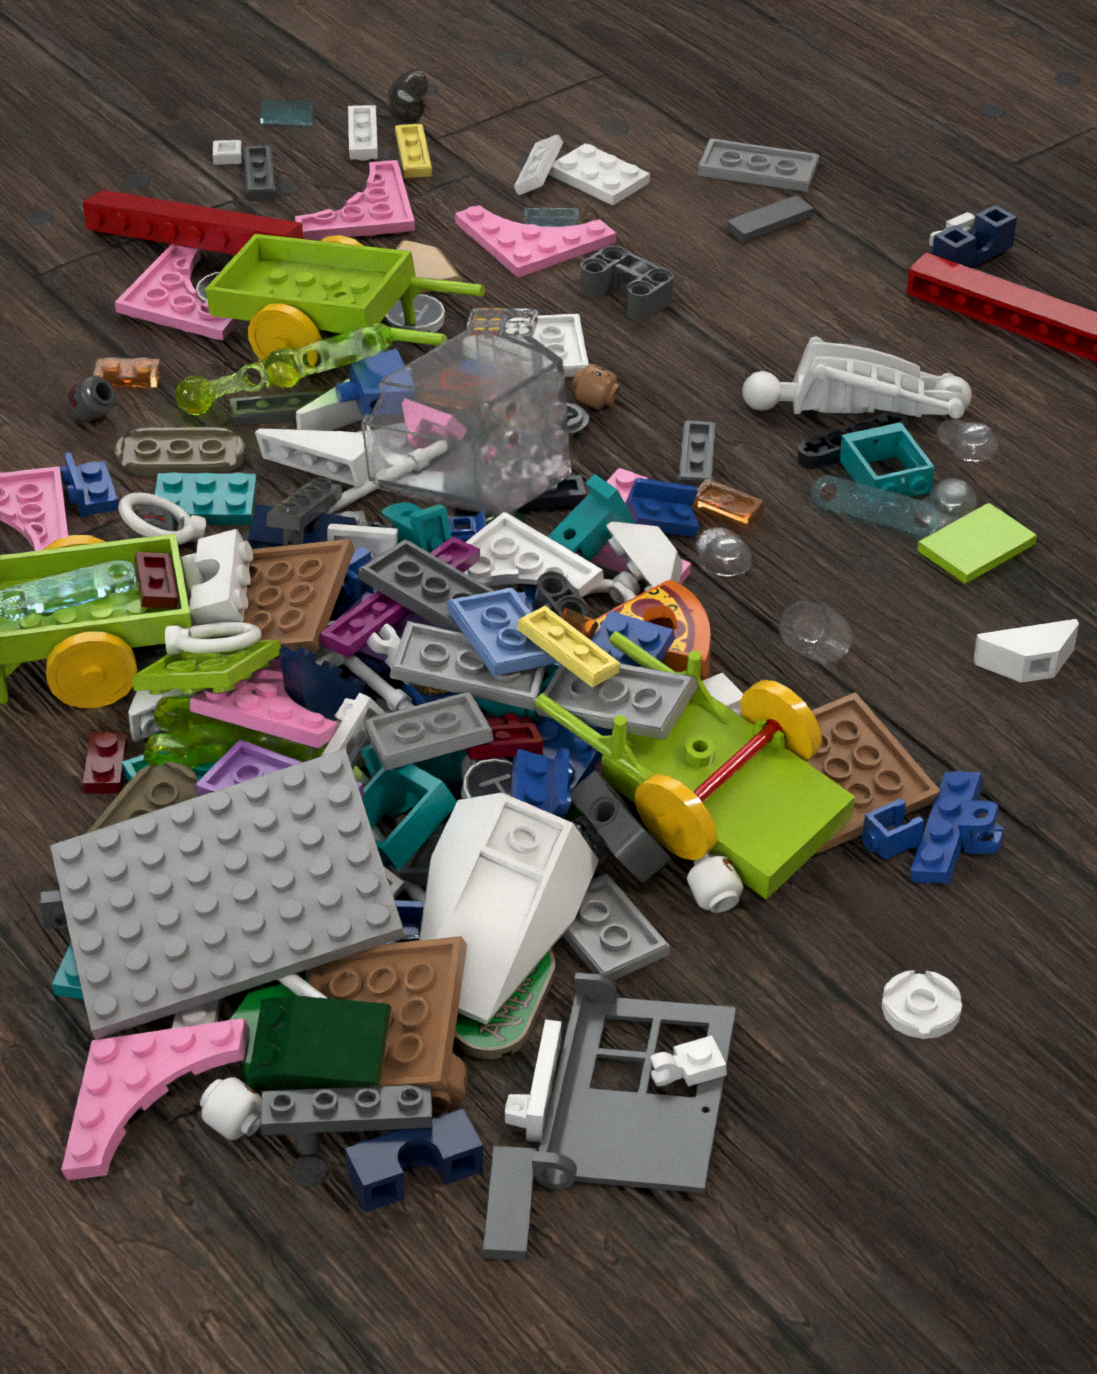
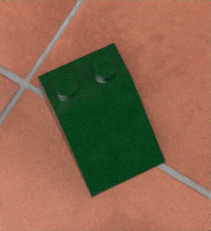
(319, 1043)

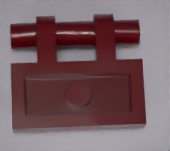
(509, 735)

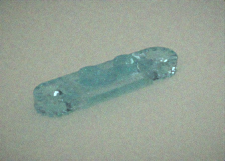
(875, 505)
(67, 589)

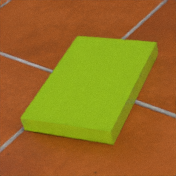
(977, 543)

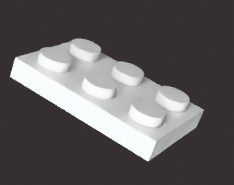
(599, 174)

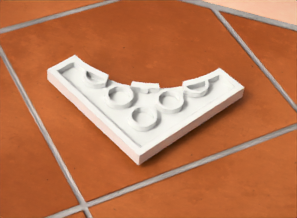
(520, 554)

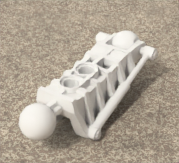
(858, 381)

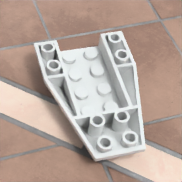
(508, 887)

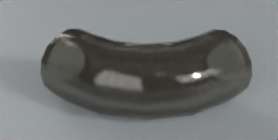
(404, 95)

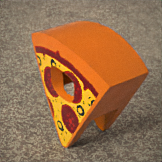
(676, 609)

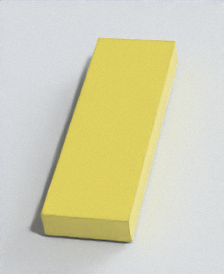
(413, 151)
(568, 646)

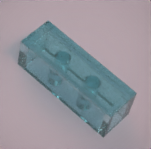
(287, 112)
(551, 216)

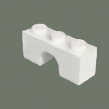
(225, 566)

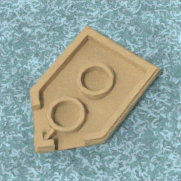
(430, 262)

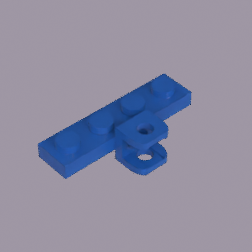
(956, 824)

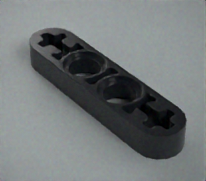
(820, 452)

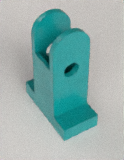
(587, 523)
(422, 527)

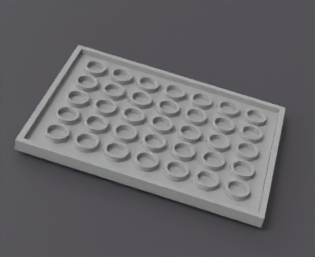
(223, 893)

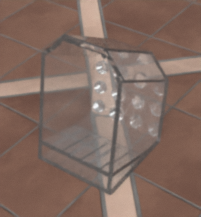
(472, 425)

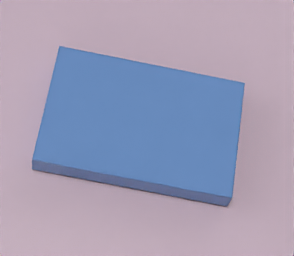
(491, 628)

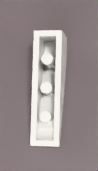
(327, 413)
(324, 453)

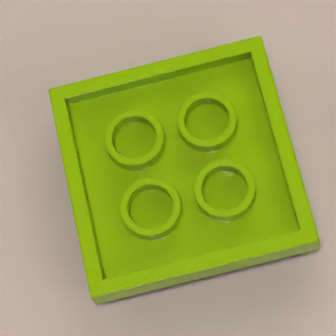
(197, 671)

